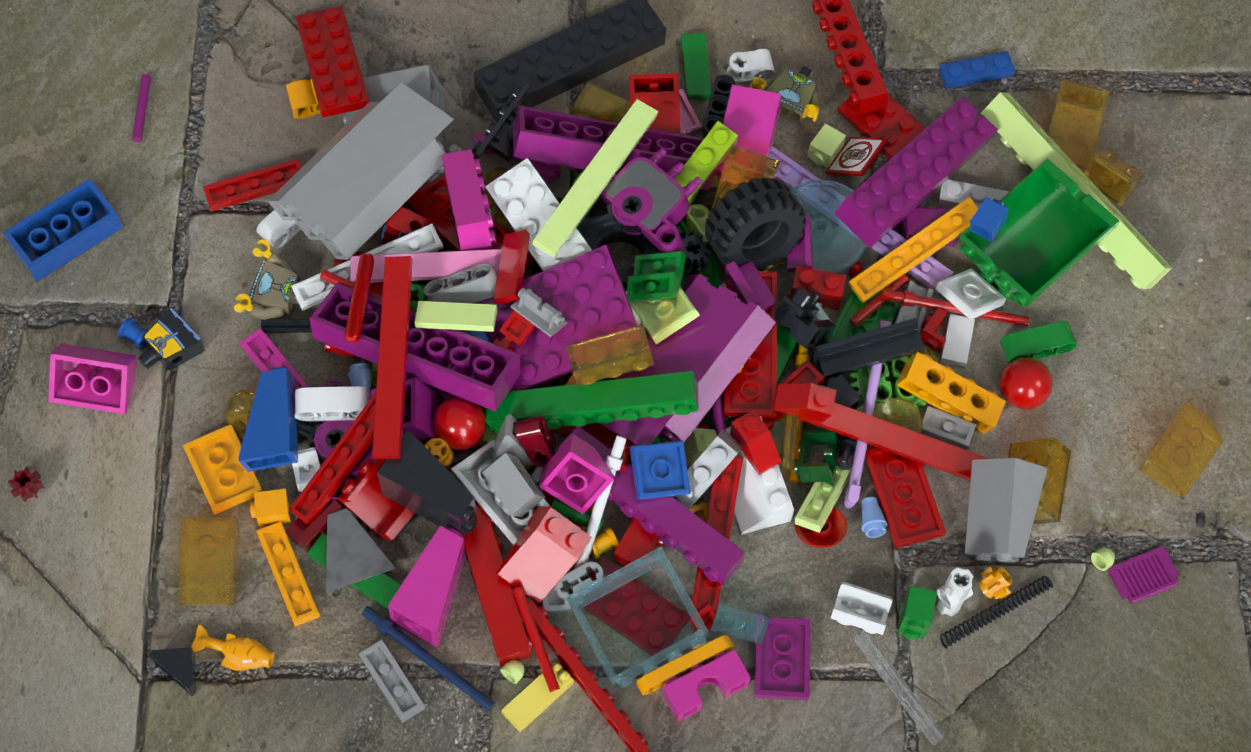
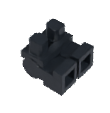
(799, 316)

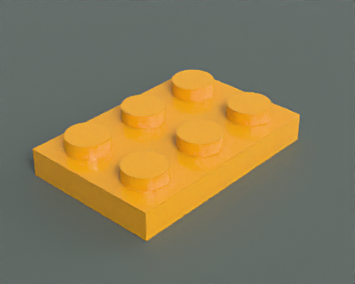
(219, 470)

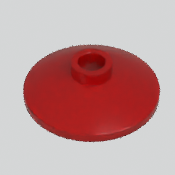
(831, 533)

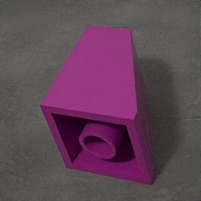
(419, 409)

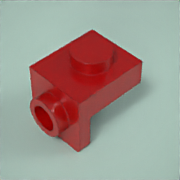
(931, 325)

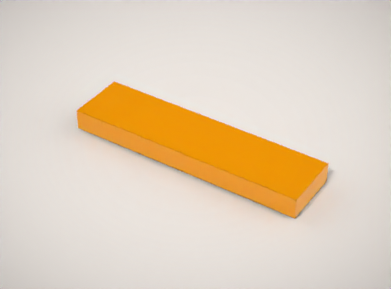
(288, 573)

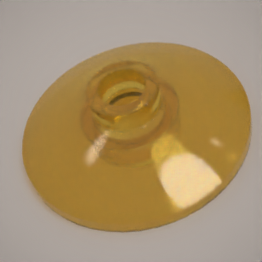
(901, 413)

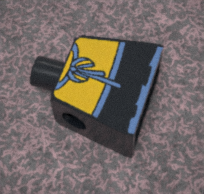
(170, 342)

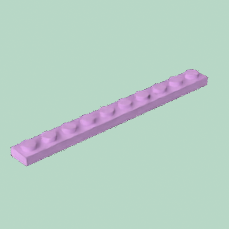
(927, 272)

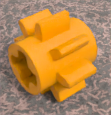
(995, 582)

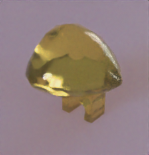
(238, 410)

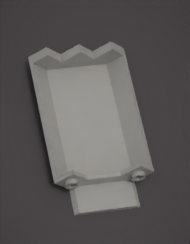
(365, 171)

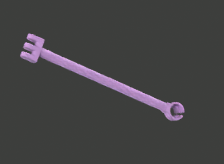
(853, 490)

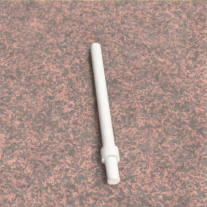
(614, 463)

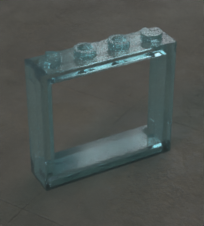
(615, 581)

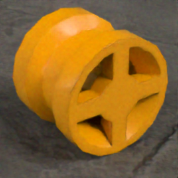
(438, 446)

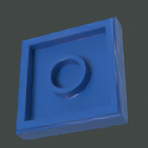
(660, 470)

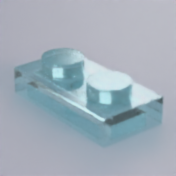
(740, 624)

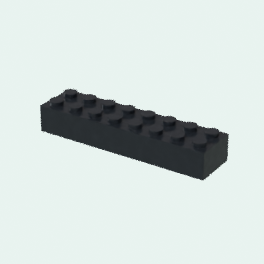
(572, 56)

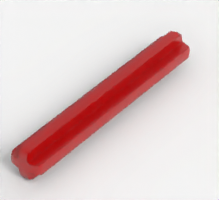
(359, 298)

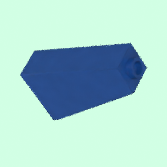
(271, 427)

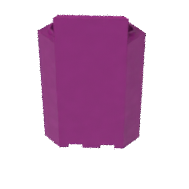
(710, 346)

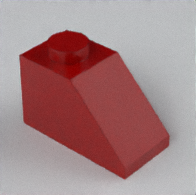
(805, 401)
(756, 442)

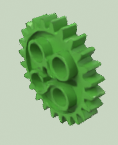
(861, 380)

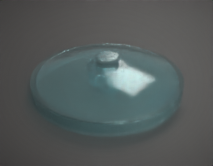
(833, 242)

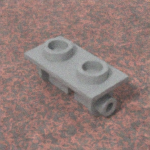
(539, 314)

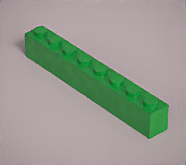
(601, 401)

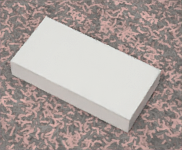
(958, 340)

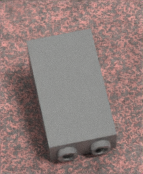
(419, 79)
(1002, 507)

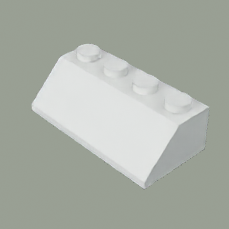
(470, 475)
(761, 498)

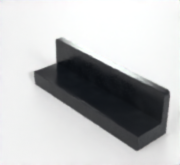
(870, 348)

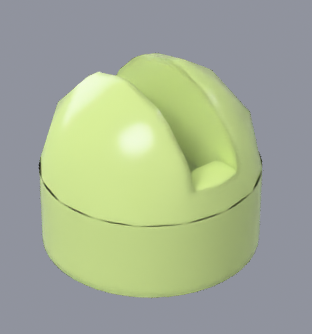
(1103, 558)
(513, 671)

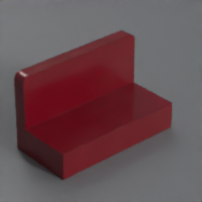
(307, 535)

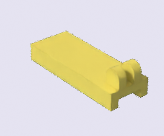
(536, 698)

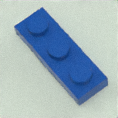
(976, 70)

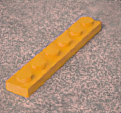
(913, 251)

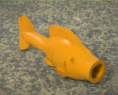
(239, 652)

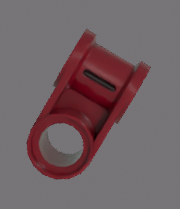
(535, 439)

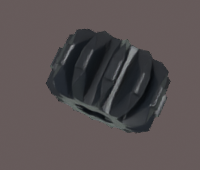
(695, 251)

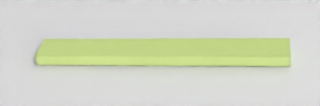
(595, 178)

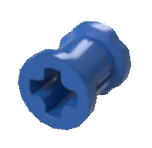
(132, 332)

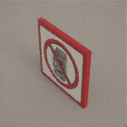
(856, 156)

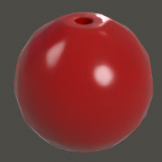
(1026, 383)
(460, 423)

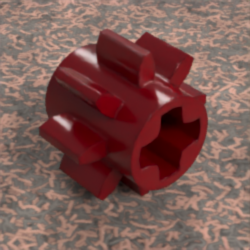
(29, 481)

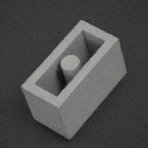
(512, 485)

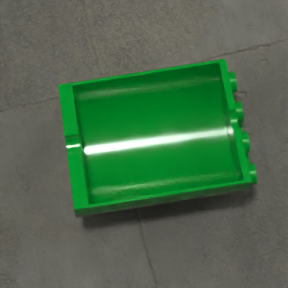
(1044, 235)

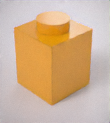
(270, 507)

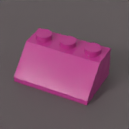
(91, 378)

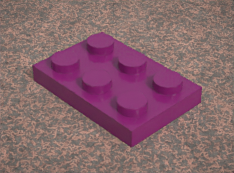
(783, 660)

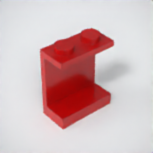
(366, 501)

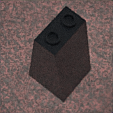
(427, 488)

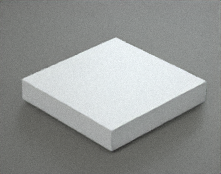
(970, 293)

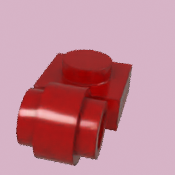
(516, 330)

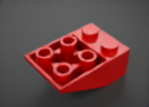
(661, 94)

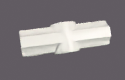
(954, 591)

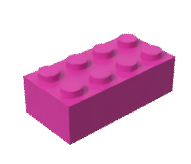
(468, 202)

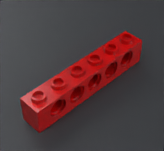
(851, 54)

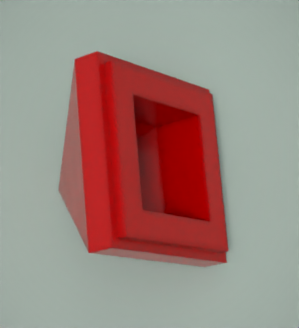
(707, 615)

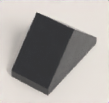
(178, 665)

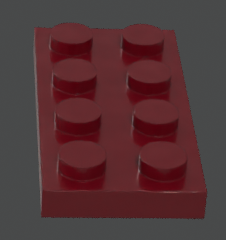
(638, 613)

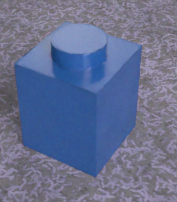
(989, 219)

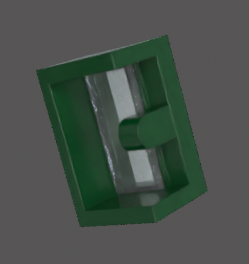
(817, 456)

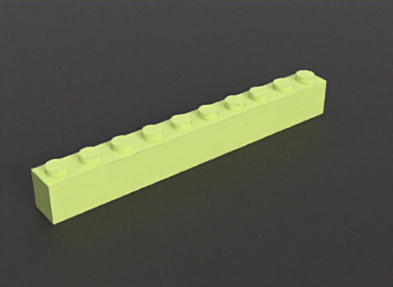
(1034, 146)

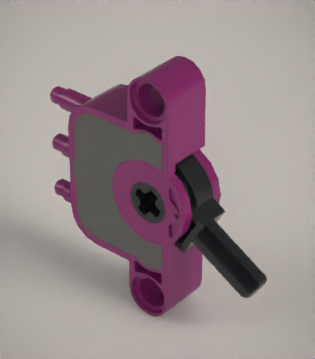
(655, 197)

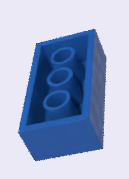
(63, 230)

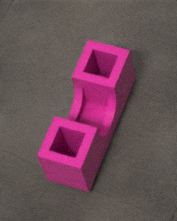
(724, 671)

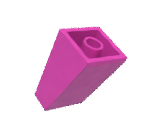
(754, 118)
(428, 591)

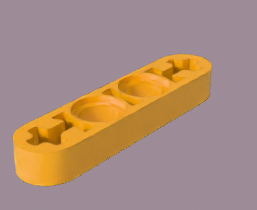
(656, 679)

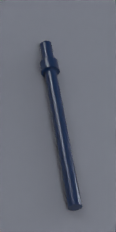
(387, 627)

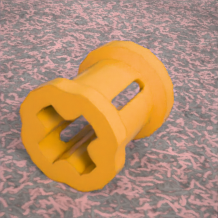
(604, 543)

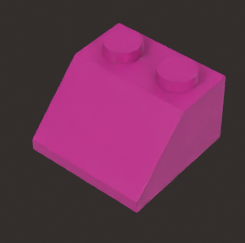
(576, 474)

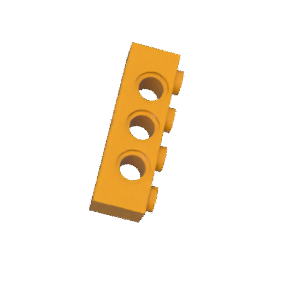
(938, 394)

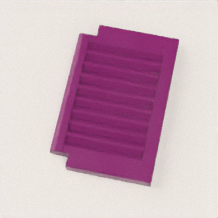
(1144, 575)

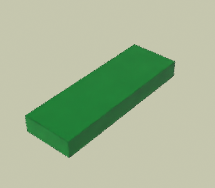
(695, 66)

